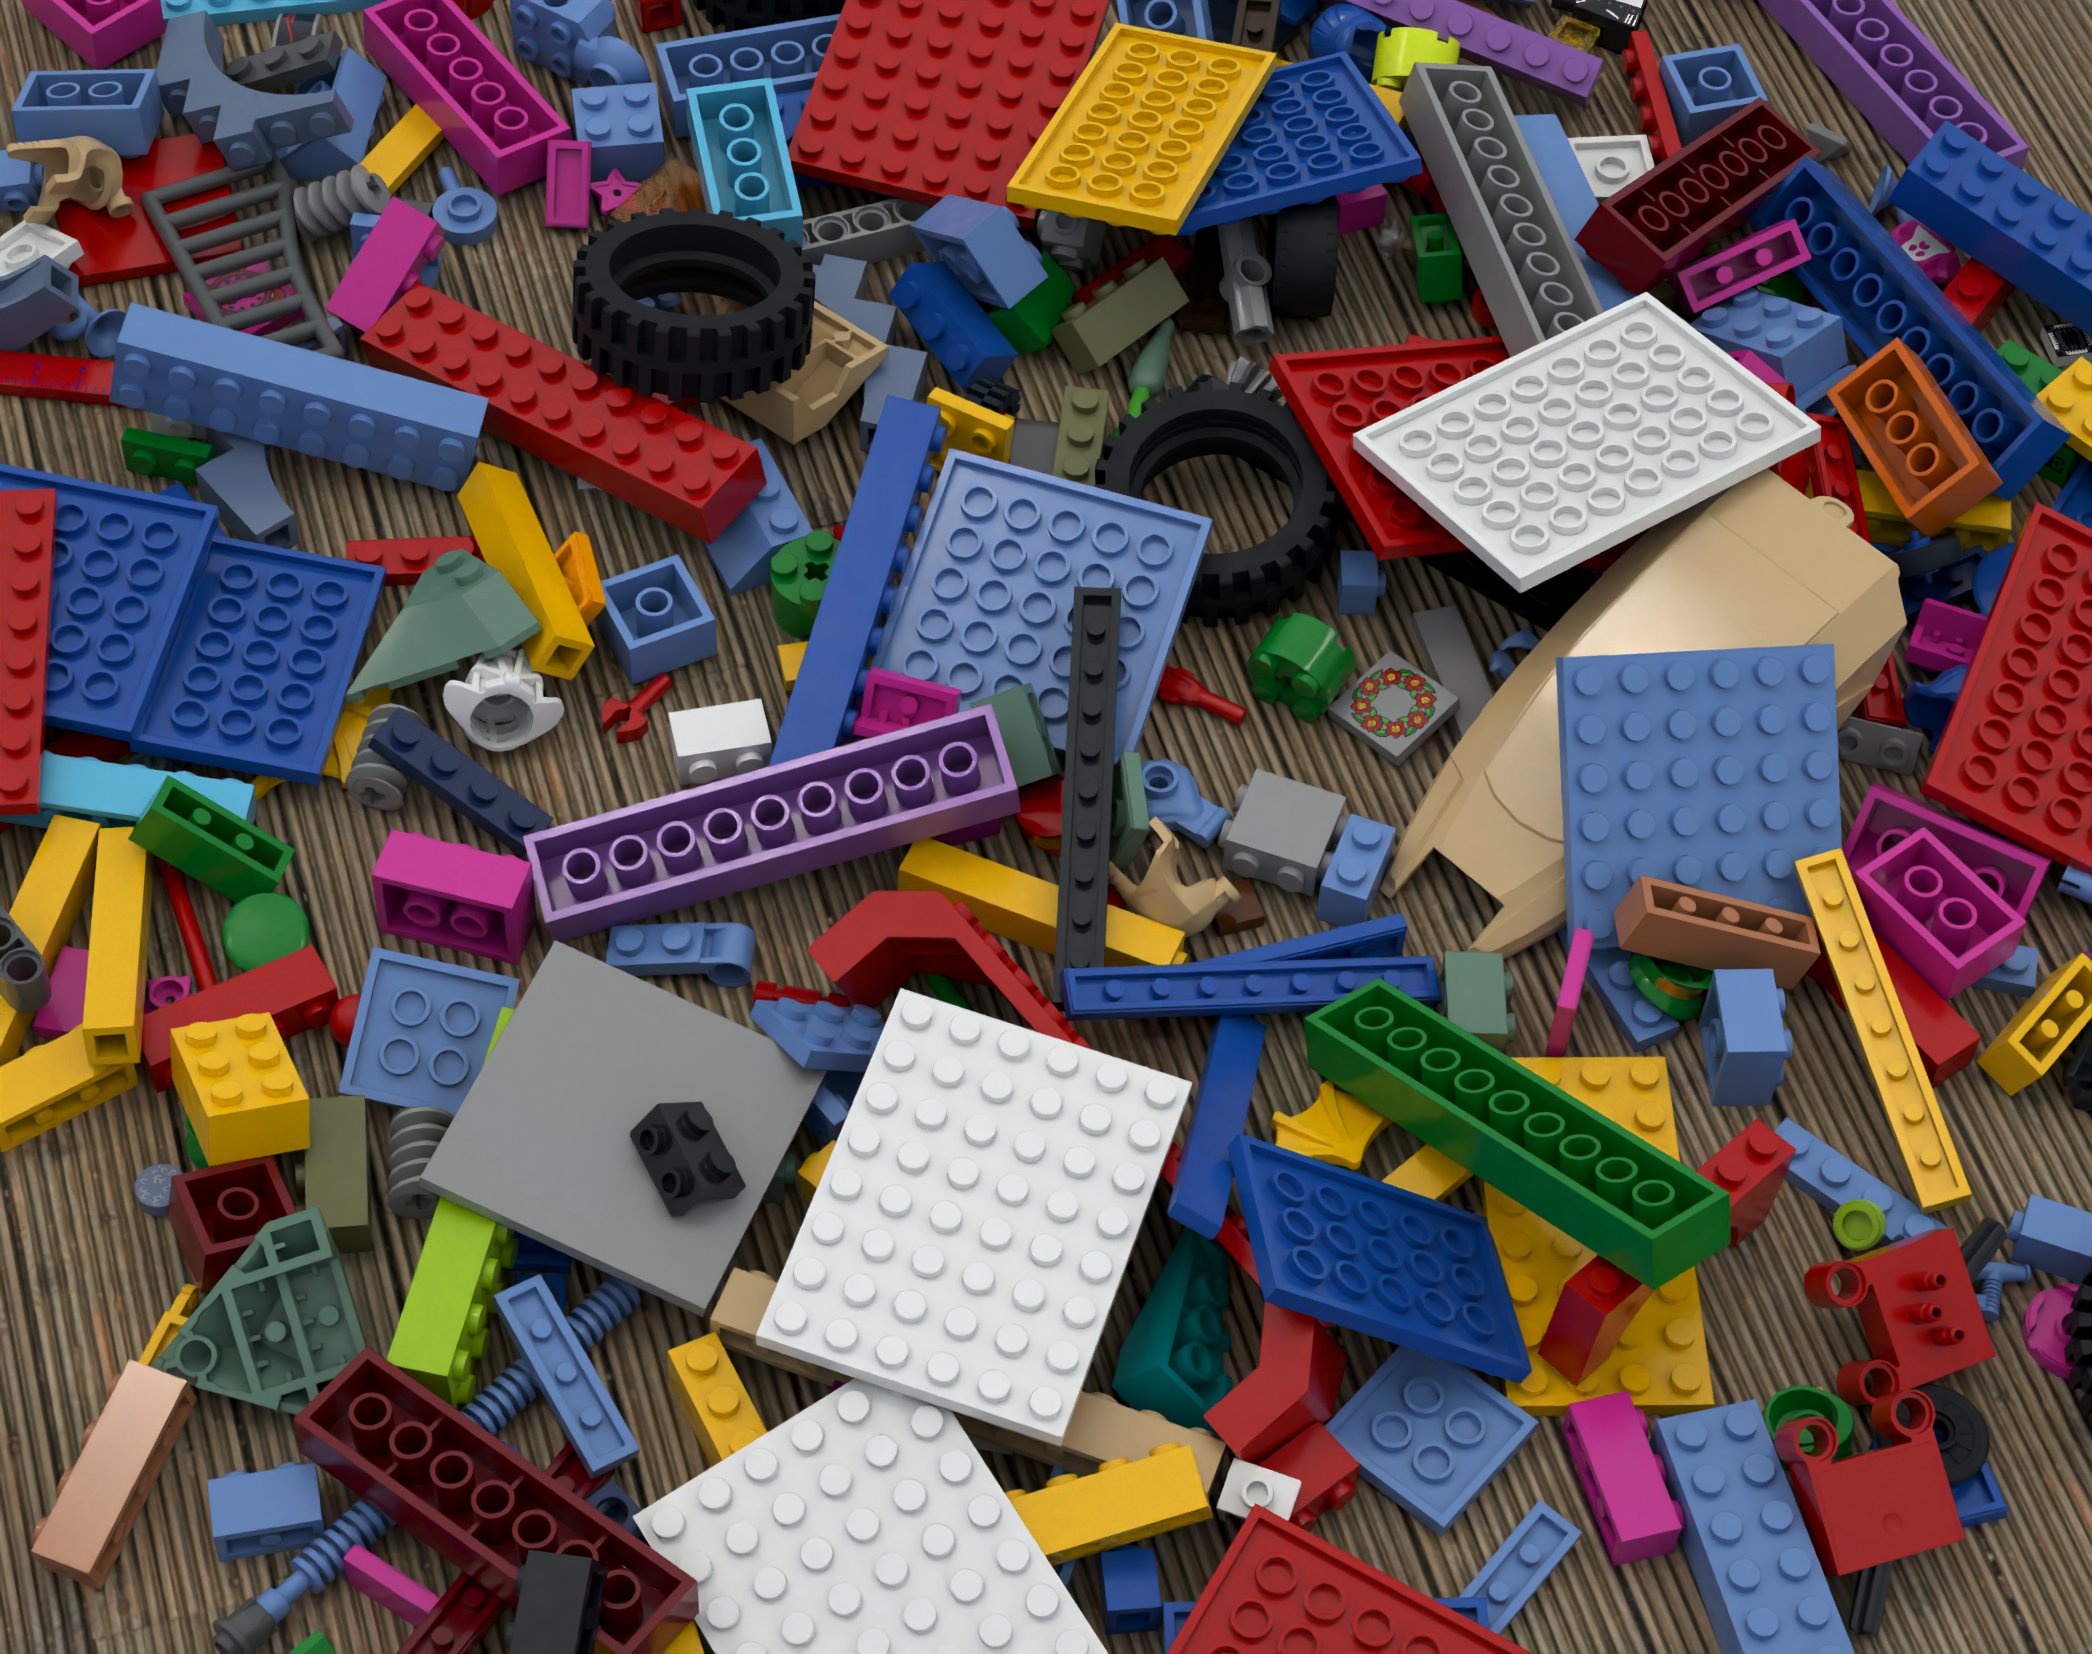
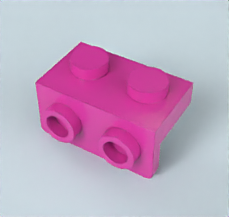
(1944, 636)
(902, 701)

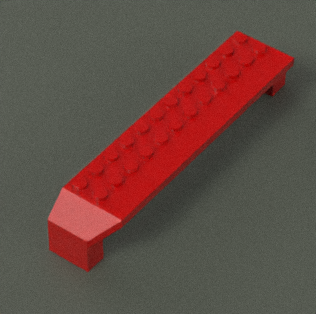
(921, 931)

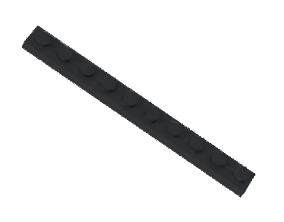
(1088, 783)

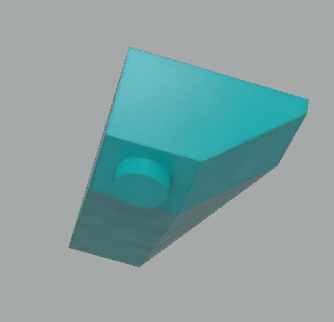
(1178, 1340)

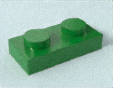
(164, 455)

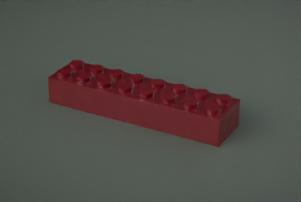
(1693, 197)
(483, 1500)

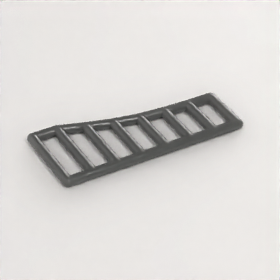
(286, 246)

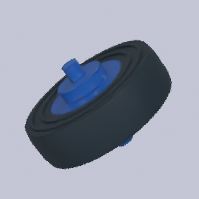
(1926, 555)

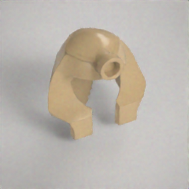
(77, 171)
(1164, 897)

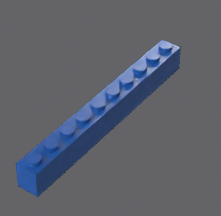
(862, 580)

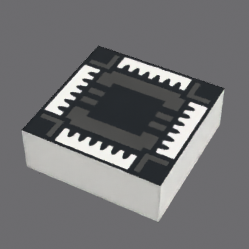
(2066, 343)

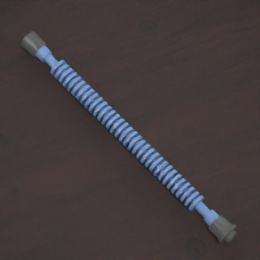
(499, 1402)

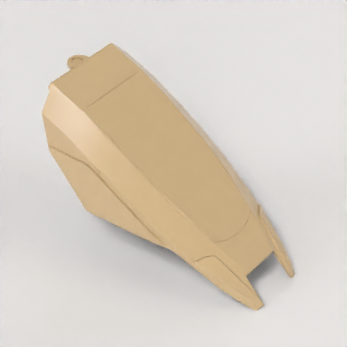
(1721, 575)

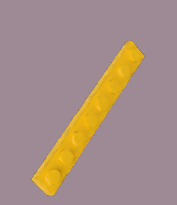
(1882, 1032)

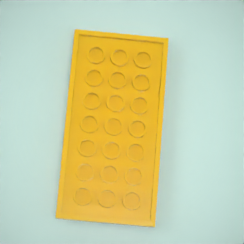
(1142, 129)
(1664, 1346)

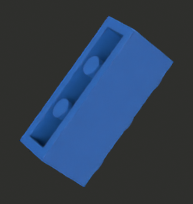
(952, 323)

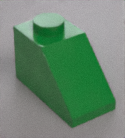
(1436, 258)

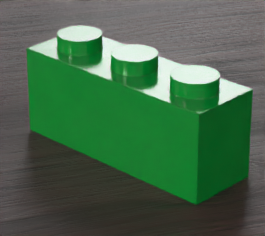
(210, 842)

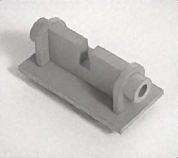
(1878, 745)

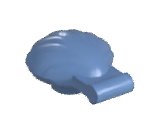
(1175, 801)

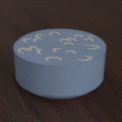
(153, 1188)

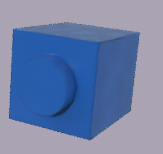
(1129, 1590)

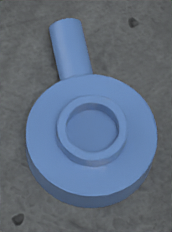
(464, 212)

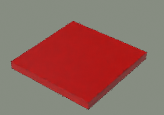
(130, 244)

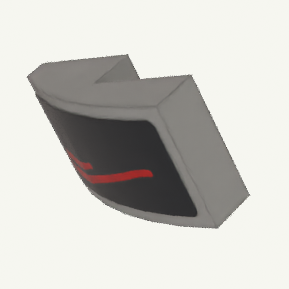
(295, 27)

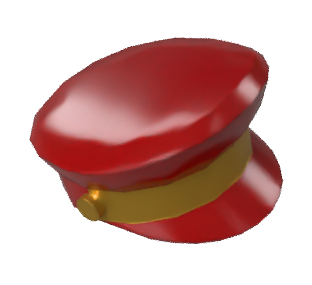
(1042, 814)

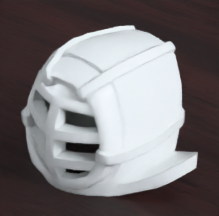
(502, 692)

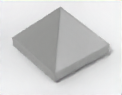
(1828, 142)

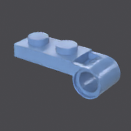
(716, 949)

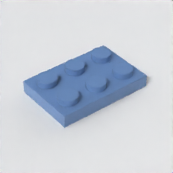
(821, 1033)

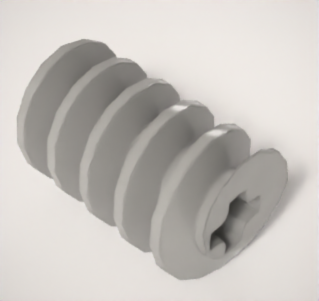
(331, 204)
(372, 777)
(414, 1138)

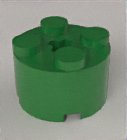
(799, 581)
(1300, 666)

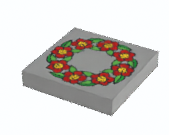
(1394, 707)

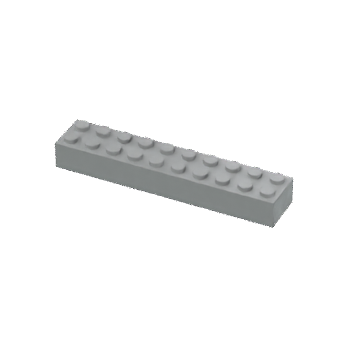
(1497, 203)

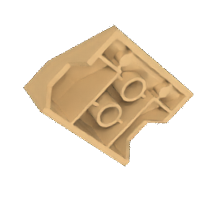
(832, 372)

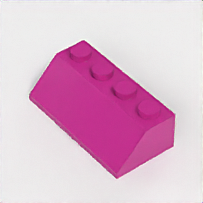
(2001, 863)

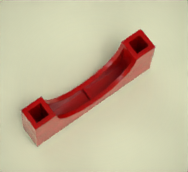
(1604, 1299)

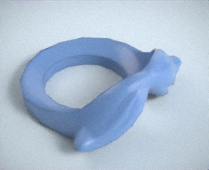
(1500, 661)

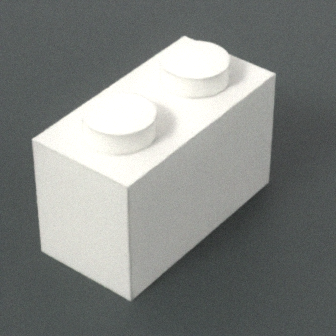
(719, 741)

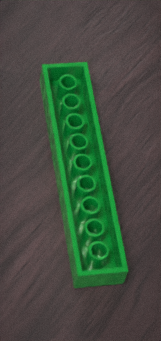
(1520, 1133)

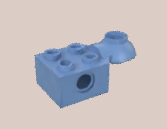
(575, 41)

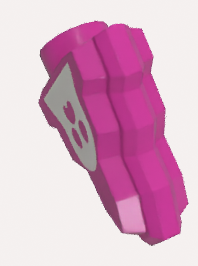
(1928, 250)

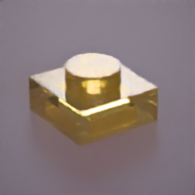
(1575, 33)

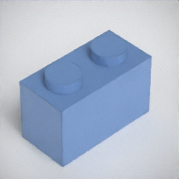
(1355, 872)
(266, 1510)

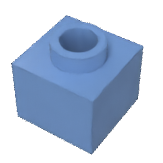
(1359, 582)

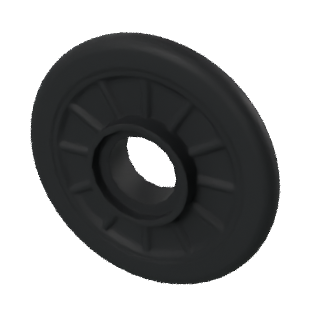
(1964, 1429)

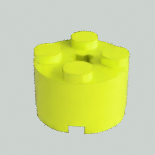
(1407, 45)

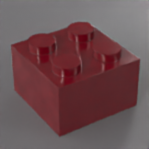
(222, 1211)

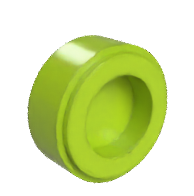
(1859, 1224)

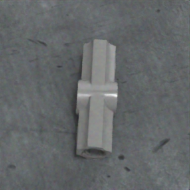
(1245, 282)

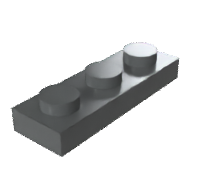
(287, 63)

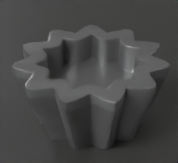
(1252, 377)

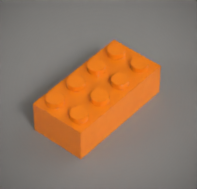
(1914, 438)

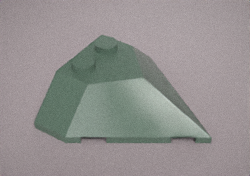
(450, 615)
(274, 1320)

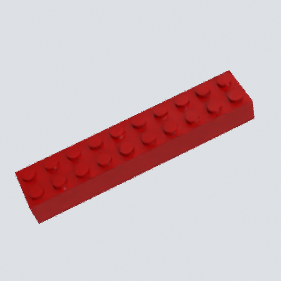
(571, 413)

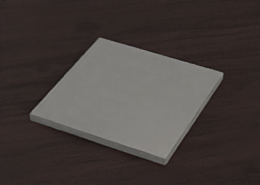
(554, 1113)

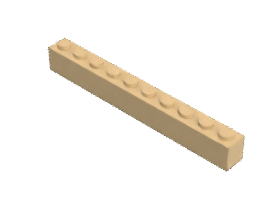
(1096, 1433)

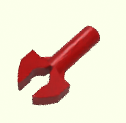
(637, 725)

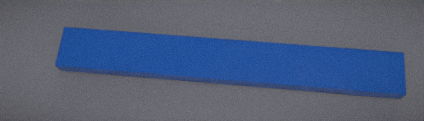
(1236, 986)
(1216, 1119)

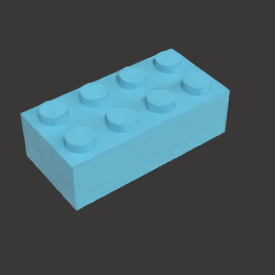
(744, 154)

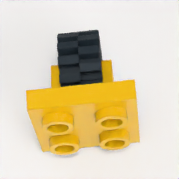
(979, 421)

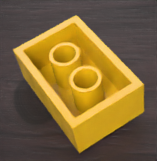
(239, 1088)

